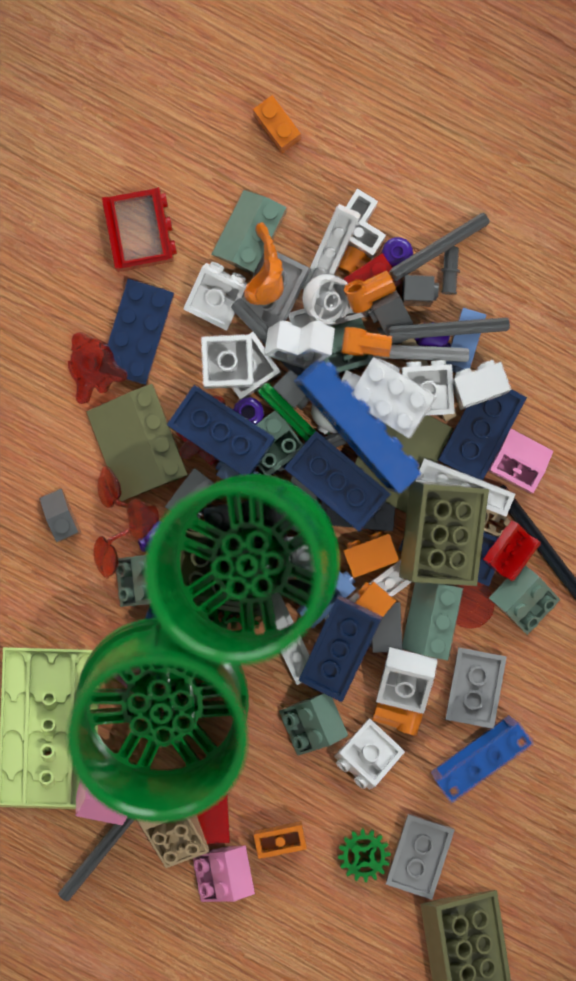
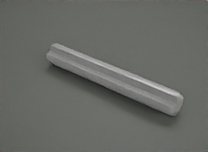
(428, 353)

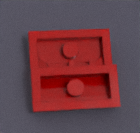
(215, 822)

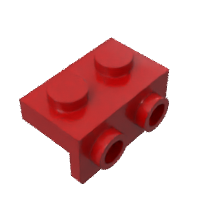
(511, 551)

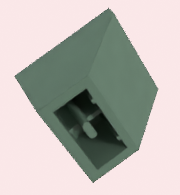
(345, 361)
(284, 446)
(132, 581)
(525, 599)
(313, 723)

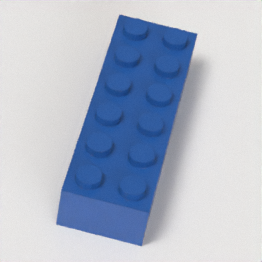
(357, 426)

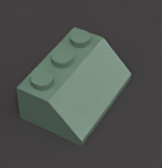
(239, 240)
(432, 619)

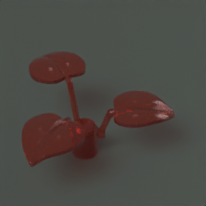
(140, 519)

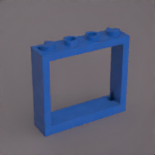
(481, 757)

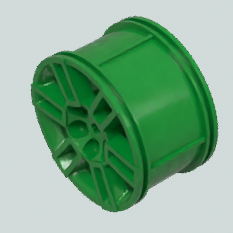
(191, 623)
(136, 788)

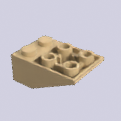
(176, 839)

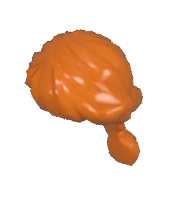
(268, 282)

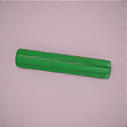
(274, 399)

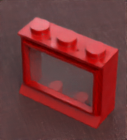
(139, 229)

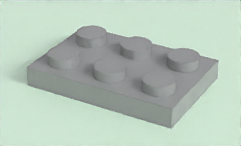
(294, 277)
(475, 688)
(419, 856)

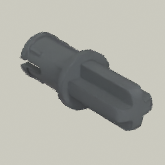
(450, 271)

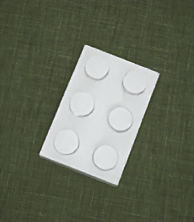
(393, 397)

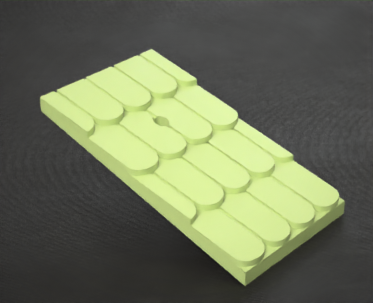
(35, 717)

